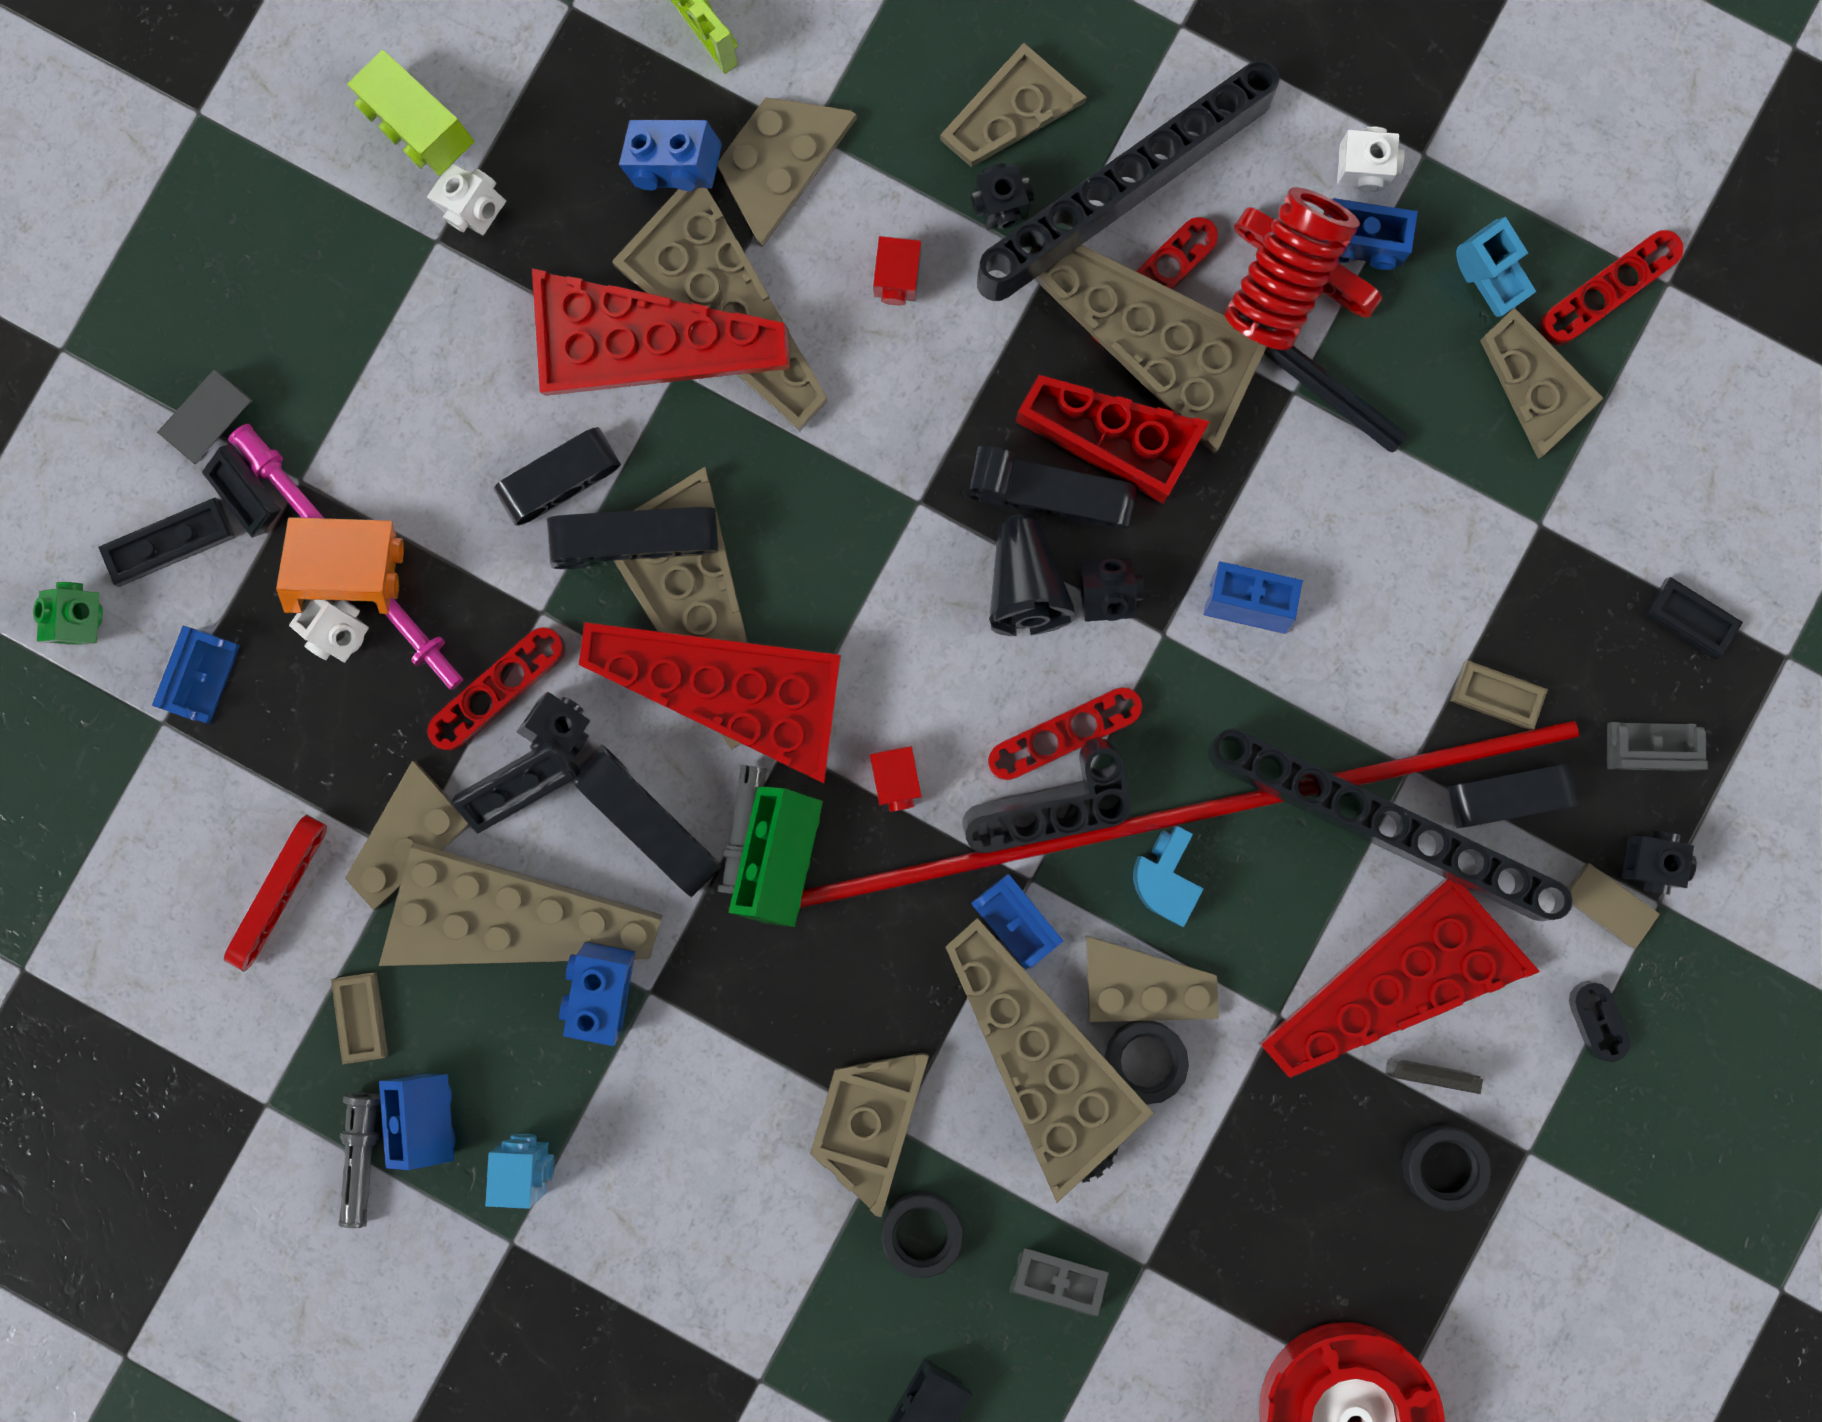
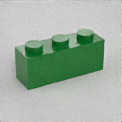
(776, 856)

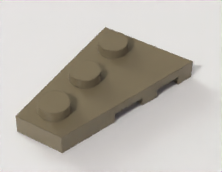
(1145, 987)

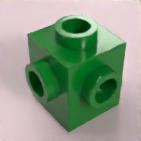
(68, 615)

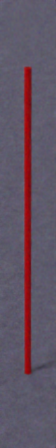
(1186, 814)

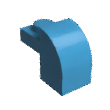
(1493, 265)
(1158, 885)

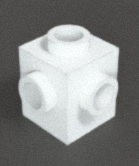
(1369, 159)
(467, 199)
(330, 628)

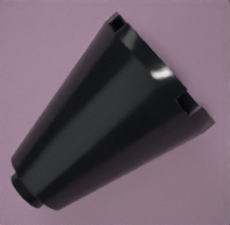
(1027, 581)

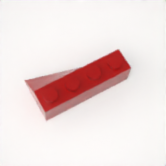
(1113, 433)

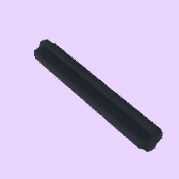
(1338, 397)

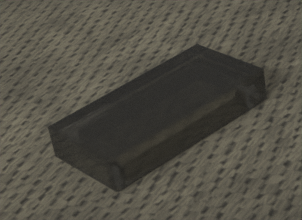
(1434, 1075)

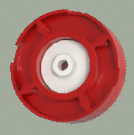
(1348, 1377)

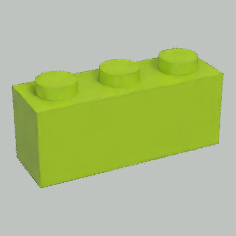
(409, 114)

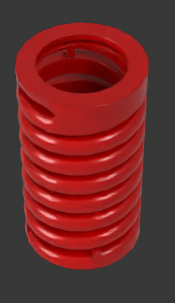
(1291, 268)

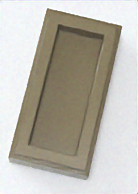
(1499, 695)
(1611, 906)
(359, 1018)

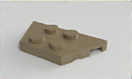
(779, 158)
(867, 1124)

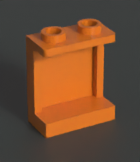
(339, 562)

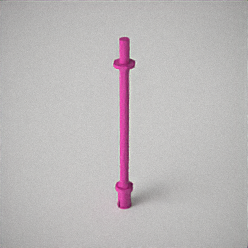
(268, 465)

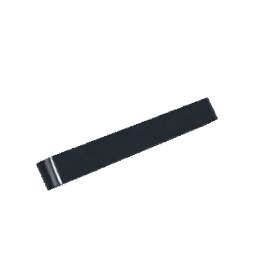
(1119, 195)
(1409, 825)

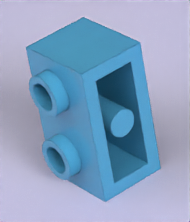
(518, 1172)

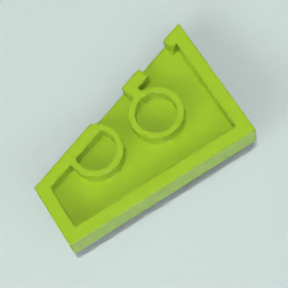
(710, 31)

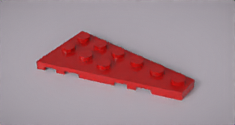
(628, 338)
(747, 691)
(1415, 970)

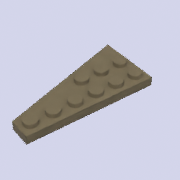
(697, 260)
(1160, 336)
(688, 591)
(487, 914)
(1058, 1081)

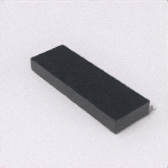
(166, 542)
(516, 786)

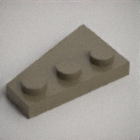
(1010, 107)
(1537, 381)
(415, 814)

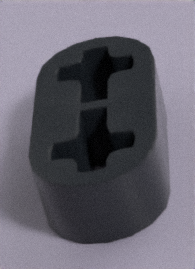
(1608, 1017)

